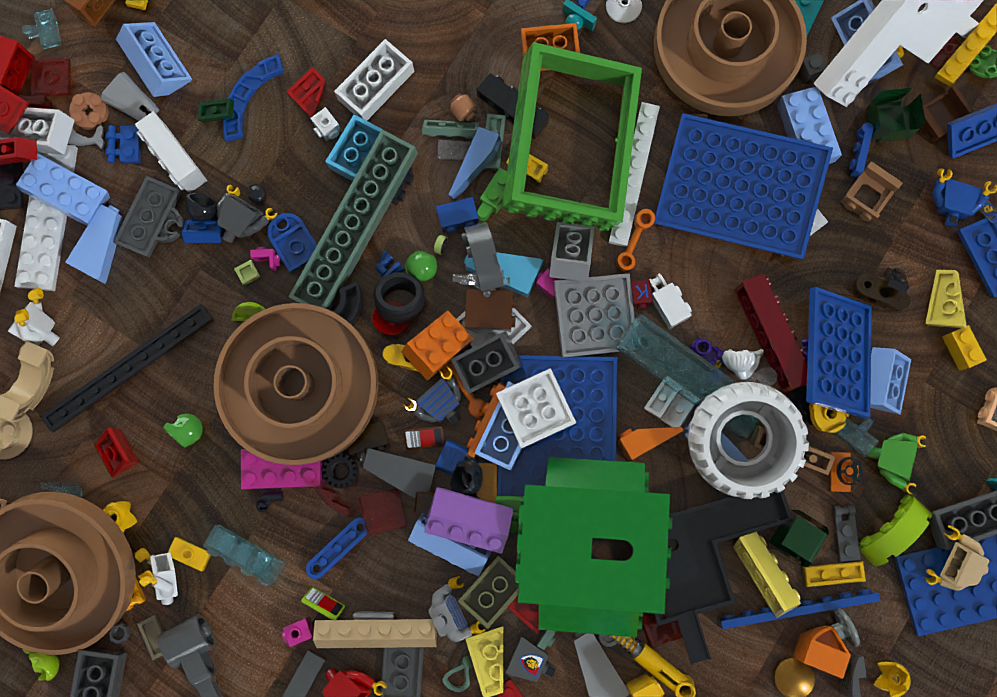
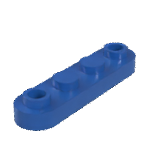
(336, 549)

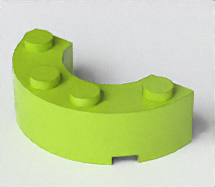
(897, 535)

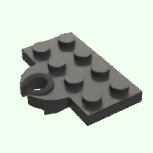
(150, 218)

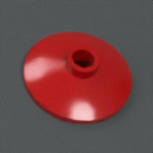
(385, 326)

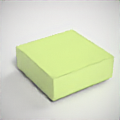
(247, 272)

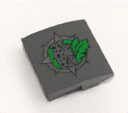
(855, 669)

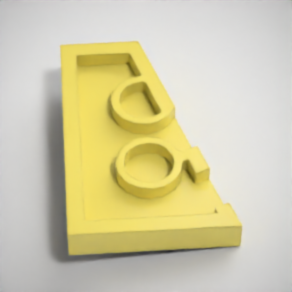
(946, 301)

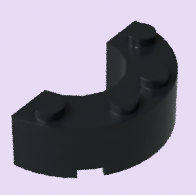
(350, 303)

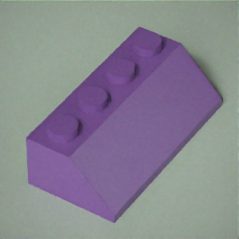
(468, 520)

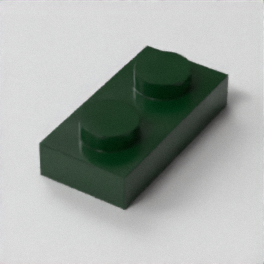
(215, 110)

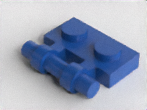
(129, 145)

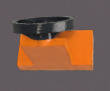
(844, 472)

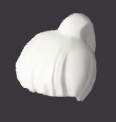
(742, 362)

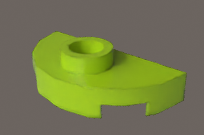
(246, 310)

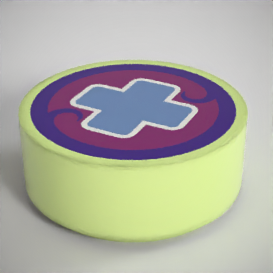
(440, 244)

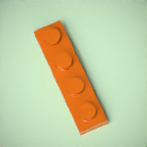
(481, 426)

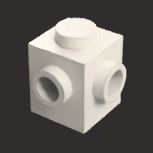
(325, 125)

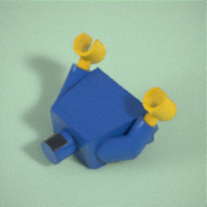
(957, 198)

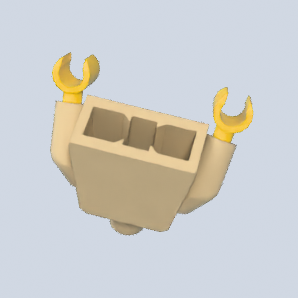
(964, 565)

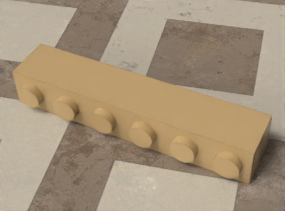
(374, 633)

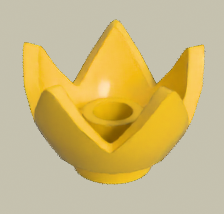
(121, 509)
(888, 679)

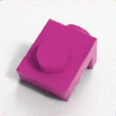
(265, 254)

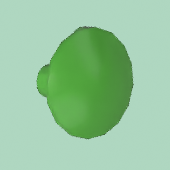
(985, 63)

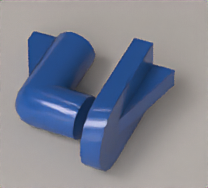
(385, 260)

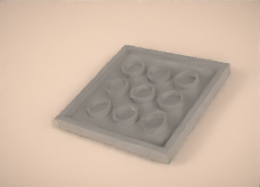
(593, 313)

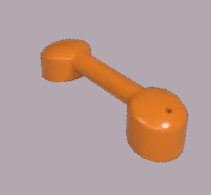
(642, 221)
(475, 404)

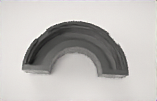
(484, 256)

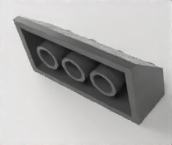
(971, 517)

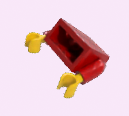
(350, 684)

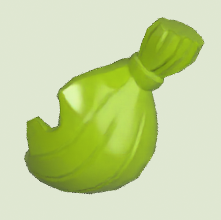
(44, 664)

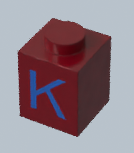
(641, 294)

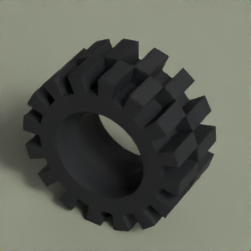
(347, 481)

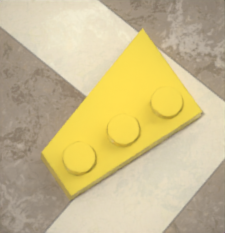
(487, 659)

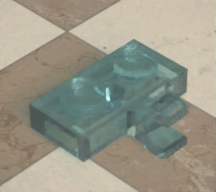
(45, 28)
(857, 436)

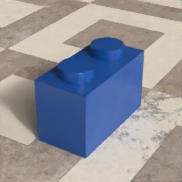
(457, 215)

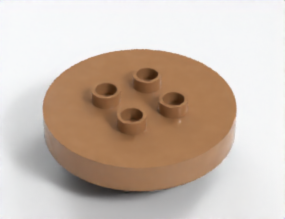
(729, 52)
(295, 384)
(61, 573)

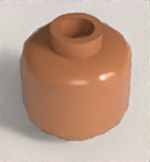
(463, 108)

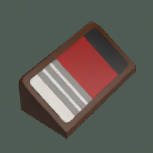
(424, 437)

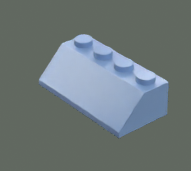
(153, 58)

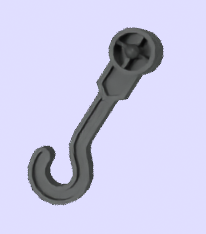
(188, 647)

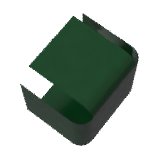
(891, 120)
(800, 539)

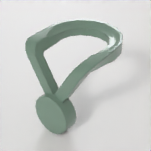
(466, 664)

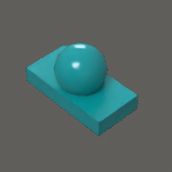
(578, 15)

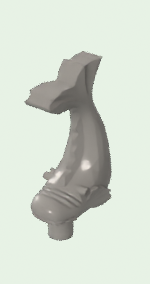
(79, 140)

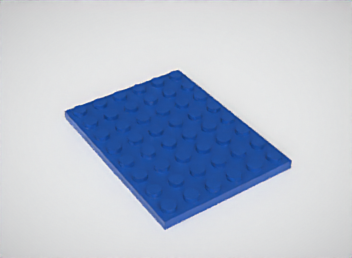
(743, 186)
(591, 394)

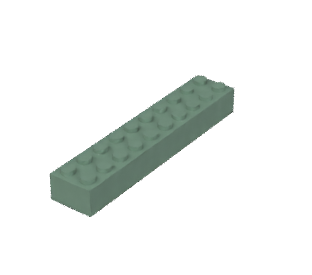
(354, 221)

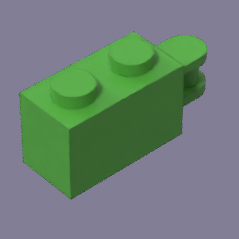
(493, 196)

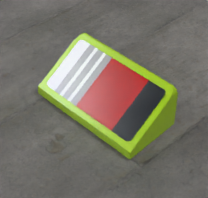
(323, 603)

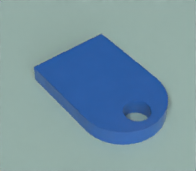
(293, 242)

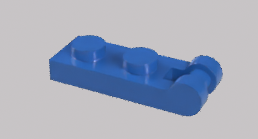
(861, 150)

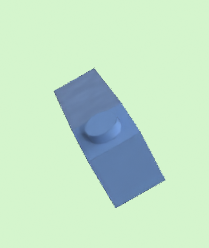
(479, 155)

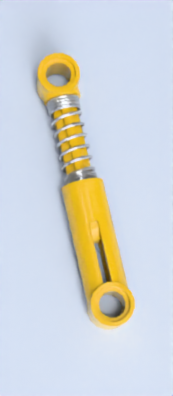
(658, 666)

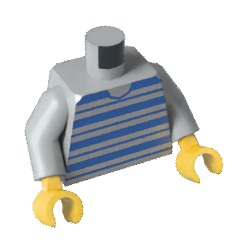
(448, 616)

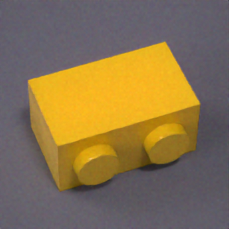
(964, 348)

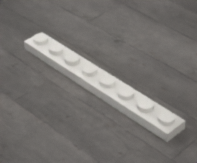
(639, 155)

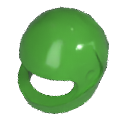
(421, 265)
(185, 430)

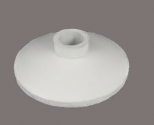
(623, 13)

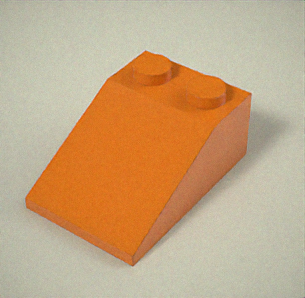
(642, 440)

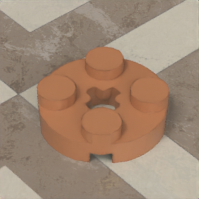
(80, 103)

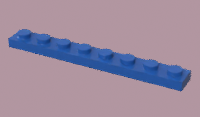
(806, 607)

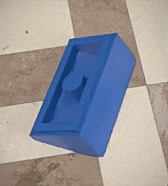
(202, 232)

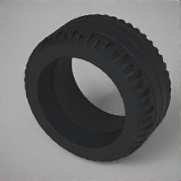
(395, 282)

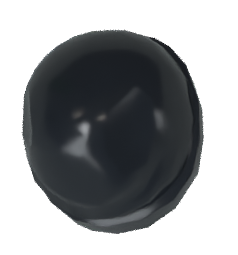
(200, 207)

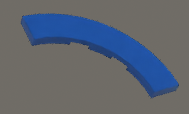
(245, 89)

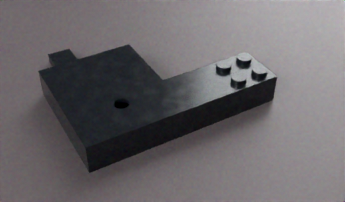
(696, 566)

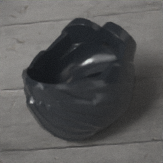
(467, 477)

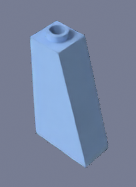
(96, 247)

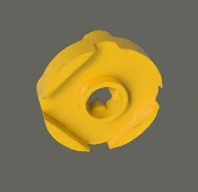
(823, 422)

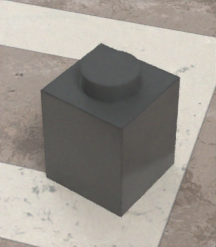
(811, 68)

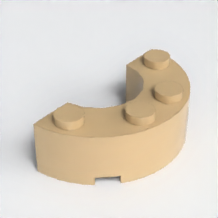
(31, 384)

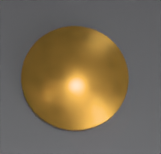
(794, 678)

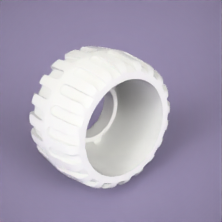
(777, 460)

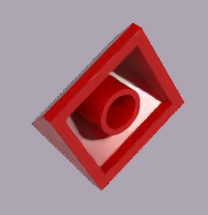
(115, 451)

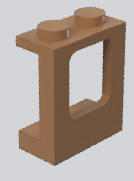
(877, 180)

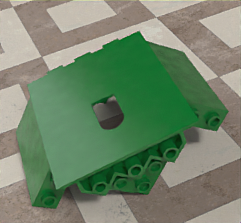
(555, 547)

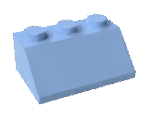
(888, 379)

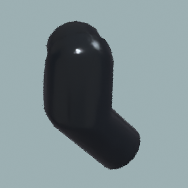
(267, 498)

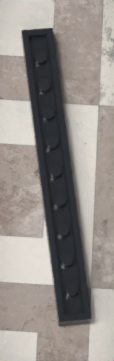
(126, 368)

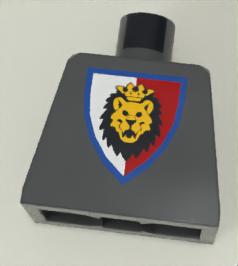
(529, 661)

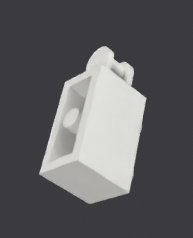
(669, 302)

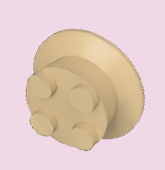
(14, 437)

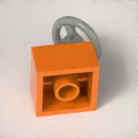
(824, 646)

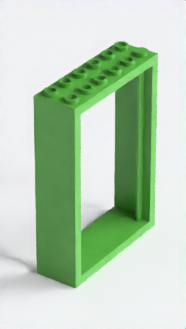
(584, 66)

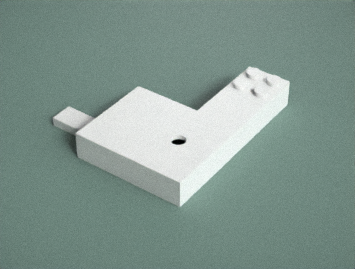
(884, 30)

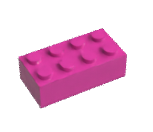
(263, 474)

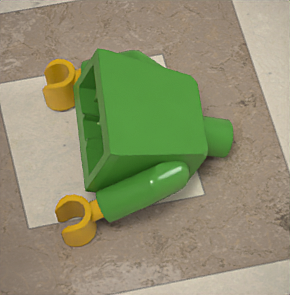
(897, 459)

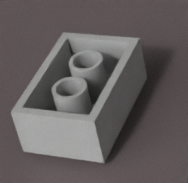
(572, 252)

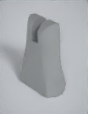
(128, 97)

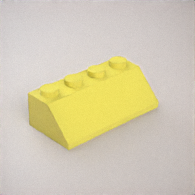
(766, 574)

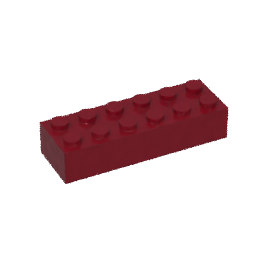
(773, 332)

